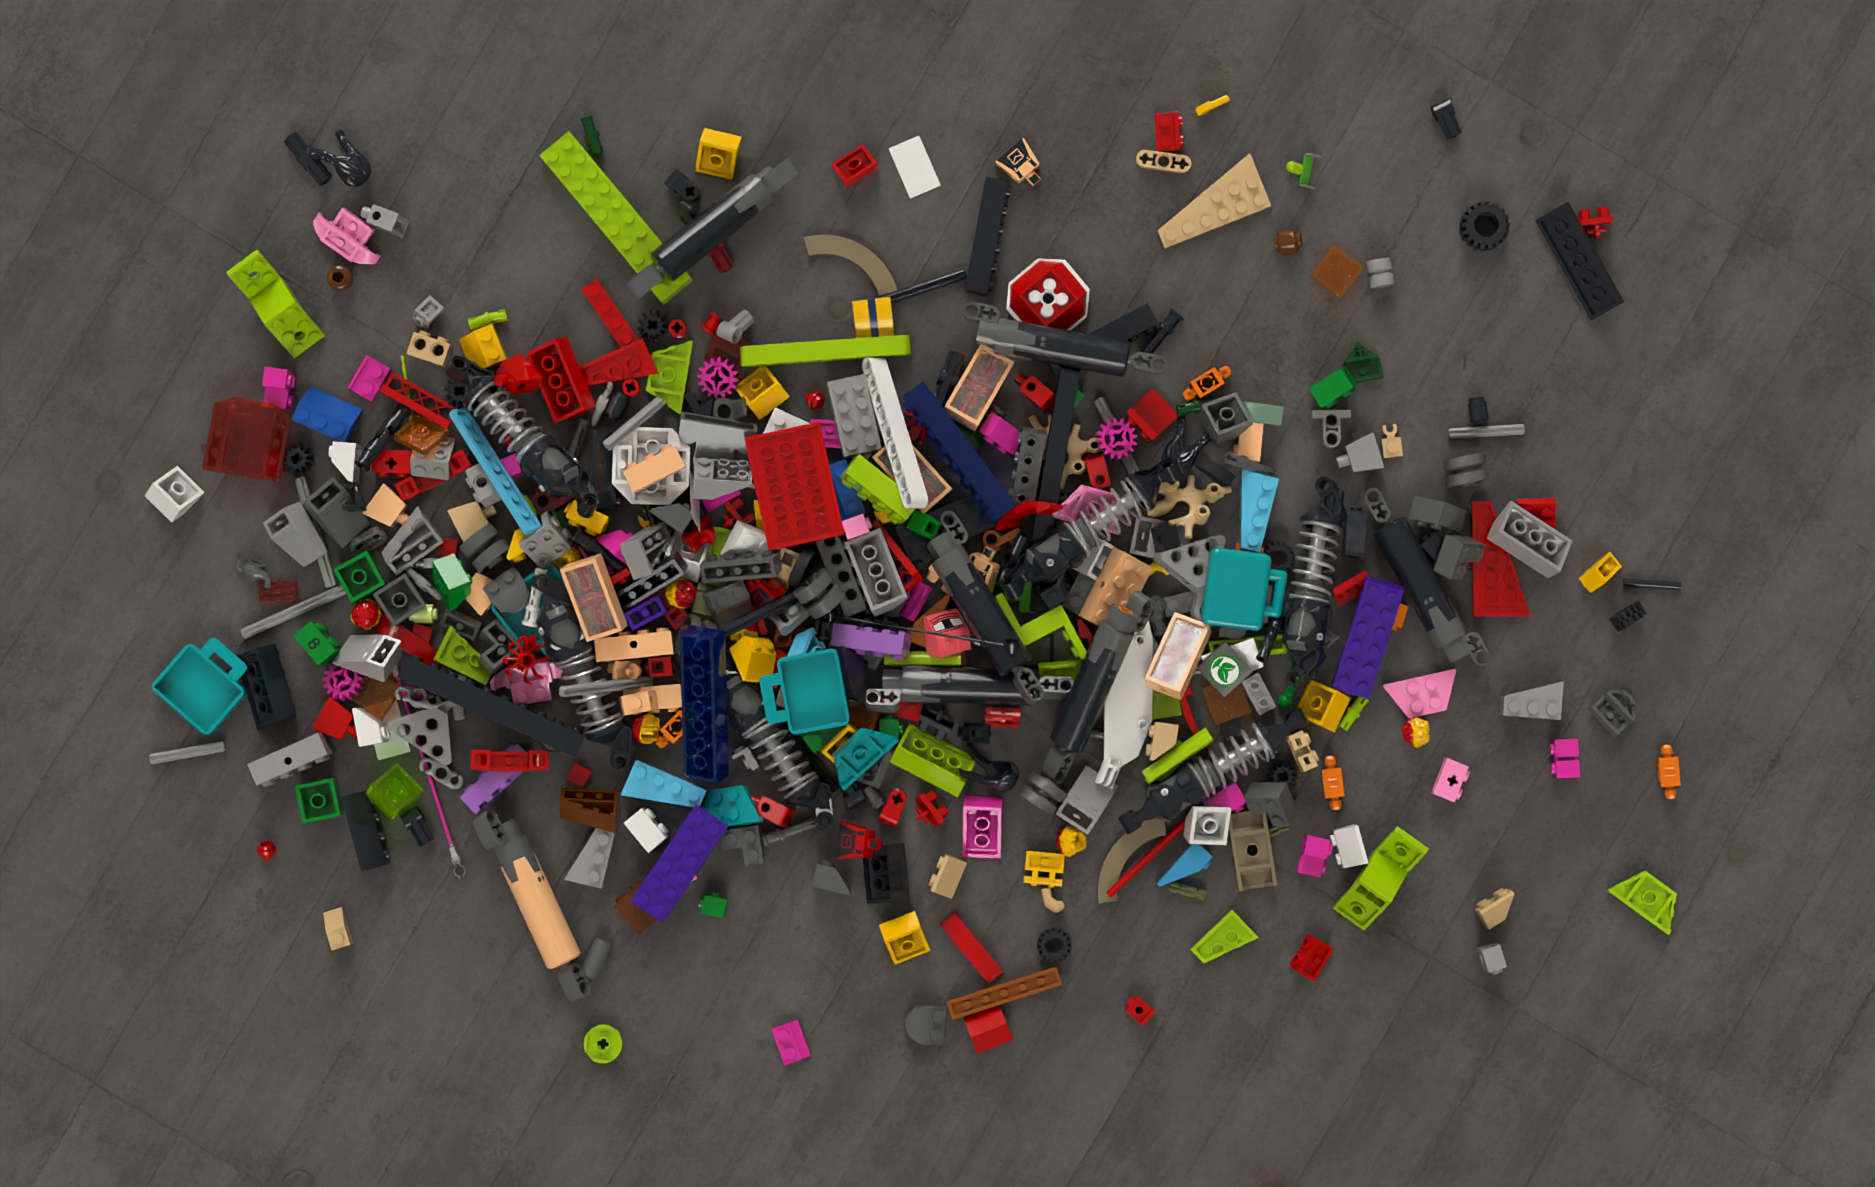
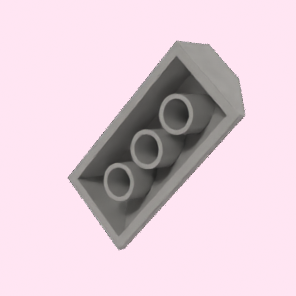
(1530, 540)
(876, 572)

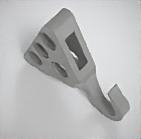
(1184, 564)
(438, 736)

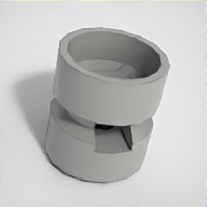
(1380, 273)

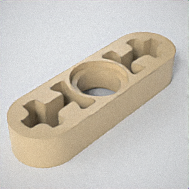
(1176, 169)

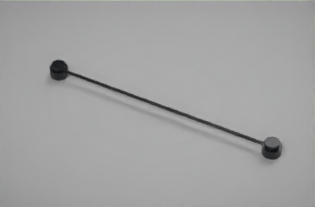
(1011, 644)

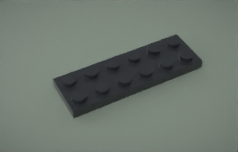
(1579, 260)
(969, 514)

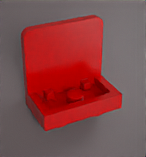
(1151, 415)

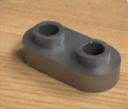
(368, 540)

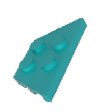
(860, 754)
(732, 806)

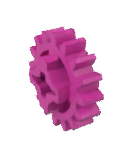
(726, 378)
(1110, 434)
(342, 689)

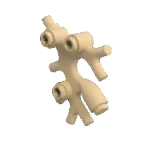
(1075, 448)
(1193, 497)

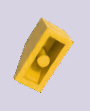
(1600, 572)

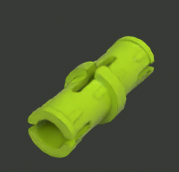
(487, 319)
(1352, 713)

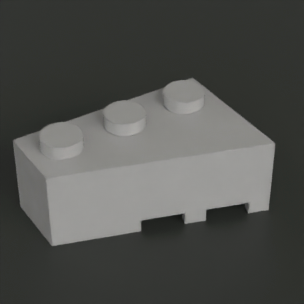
(411, 542)
(645, 548)
(593, 860)

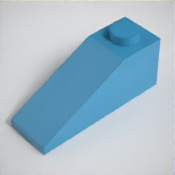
(1189, 862)

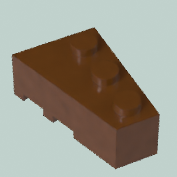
(591, 807)

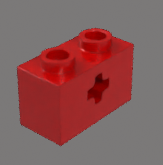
(402, 468)

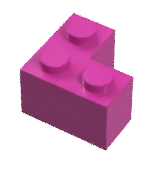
(278, 387)
(1312, 855)

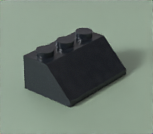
(887, 875)

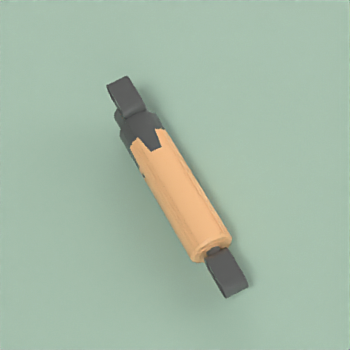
(534, 900)

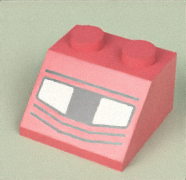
(949, 623)

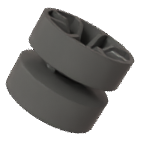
(488, 553)
(823, 597)

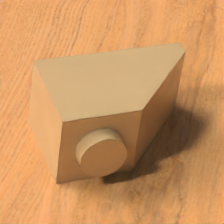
(337, 928)

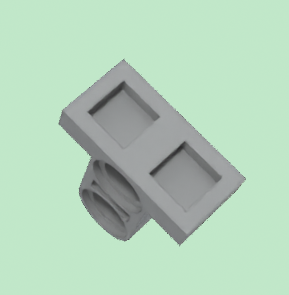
(1327, 429)

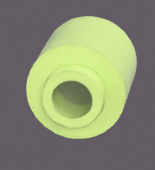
(425, 615)

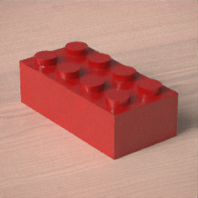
(562, 380)

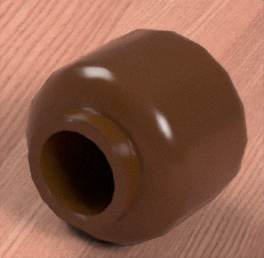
(1288, 242)
(336, 273)

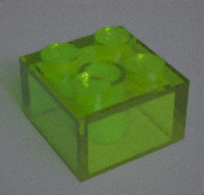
(394, 791)

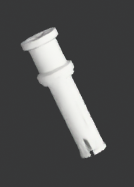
(533, 606)

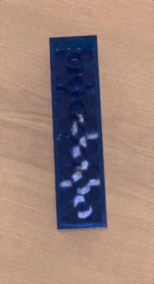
(958, 452)
(704, 703)

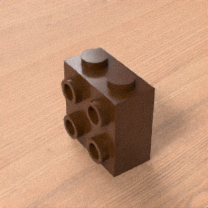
(632, 913)

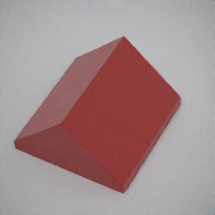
(855, 166)
(988, 1028)

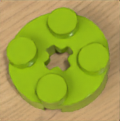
(612, 1037)

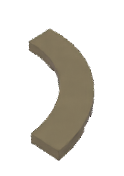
(855, 253)
(1121, 852)

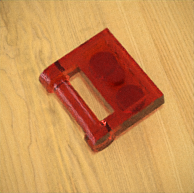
(728, 347)

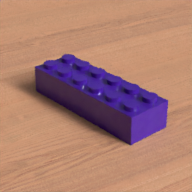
(1367, 637)
(679, 863)

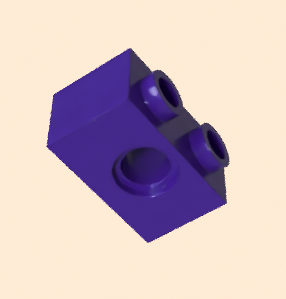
(645, 613)

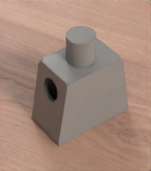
(385, 220)
(1361, 455)

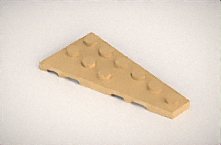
(1225, 201)

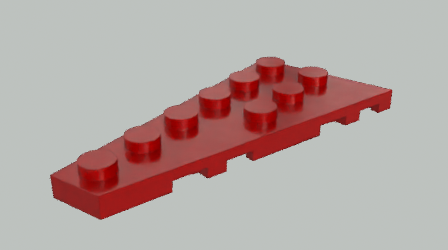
(1494, 578)

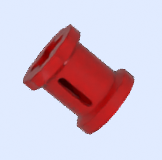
(711, 323)
(681, 332)
(632, 393)

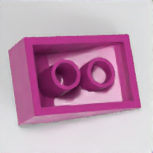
(982, 826)

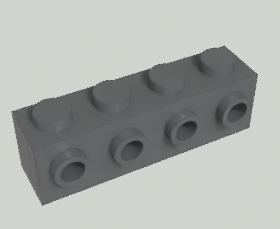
(1028, 467)
(740, 567)

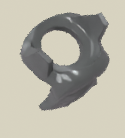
(737, 408)

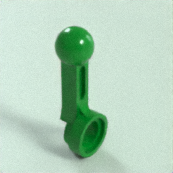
(1285, 700)

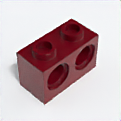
(554, 502)

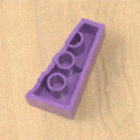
(871, 640)
(489, 785)

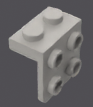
(435, 463)
(547, 542)

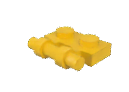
(1044, 862)

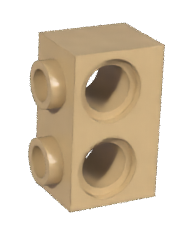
(428, 353)

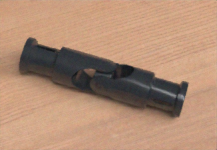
(377, 445)

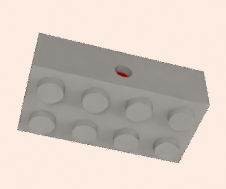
(853, 416)
(279, 764)

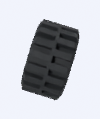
(1495, 214)

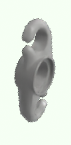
(602, 403)
(426, 563)
(423, 583)
(424, 703)
(432, 771)

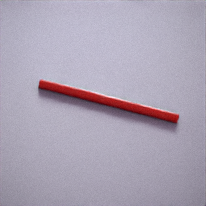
(1147, 858)

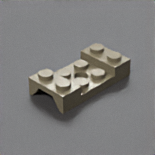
(1255, 870)

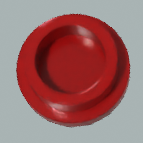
(815, 400)
(266, 850)

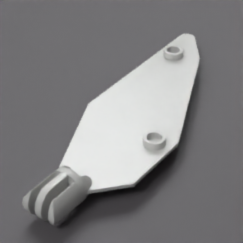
(1127, 709)

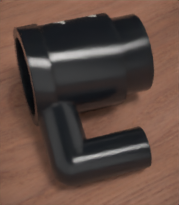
(688, 213)

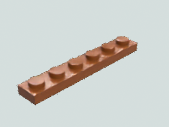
(1004, 992)

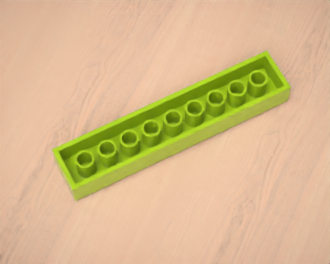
(608, 209)

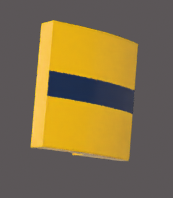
(873, 318)

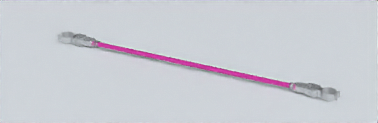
(455, 857)

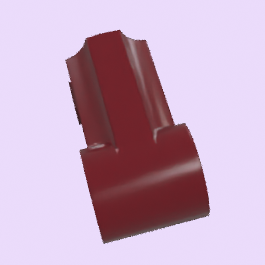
(721, 259)

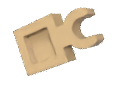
(1391, 445)

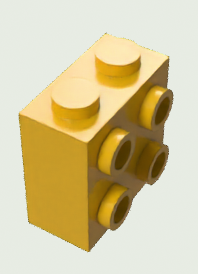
(594, 525)

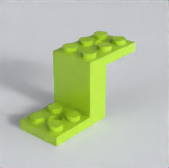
(275, 303)
(1044, 625)
(1380, 878)

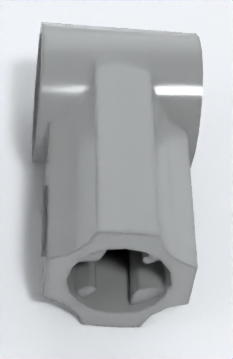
(733, 329)

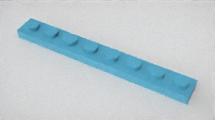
(495, 470)

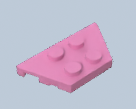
(1081, 500)
(1423, 693)

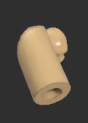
(1051, 903)

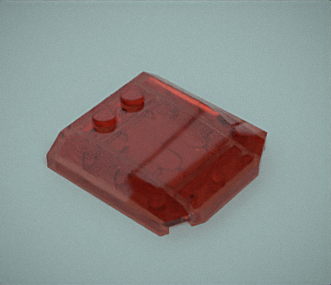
(247, 439)

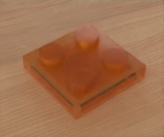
(1337, 271)
(421, 434)
(376, 696)
(1226, 707)

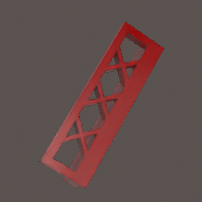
(412, 403)
(901, 558)

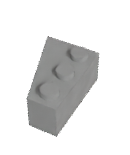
(1539, 702)

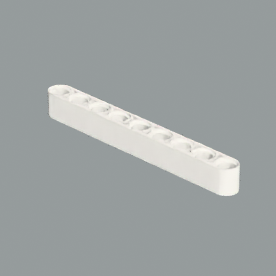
(894, 432)

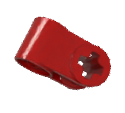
(892, 811)

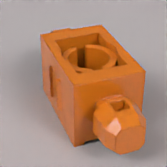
(1223, 372)
(663, 740)
(1668, 771)
(1332, 782)

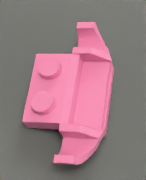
(347, 236)
(525, 693)

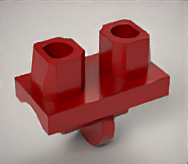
(1603, 218)
(733, 507)
(695, 538)
(1003, 717)
(928, 811)

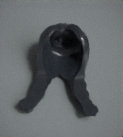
(352, 168)
(1184, 455)
(999, 774)

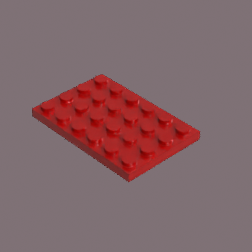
(794, 486)

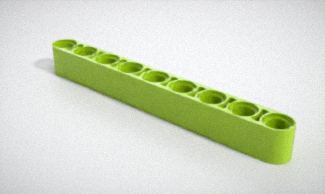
(825, 350)

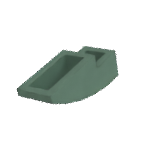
(1264, 413)

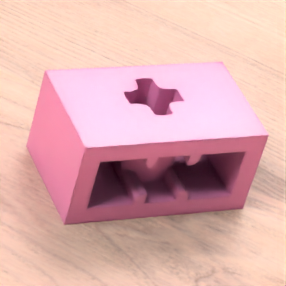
(856, 526)
(1448, 769)

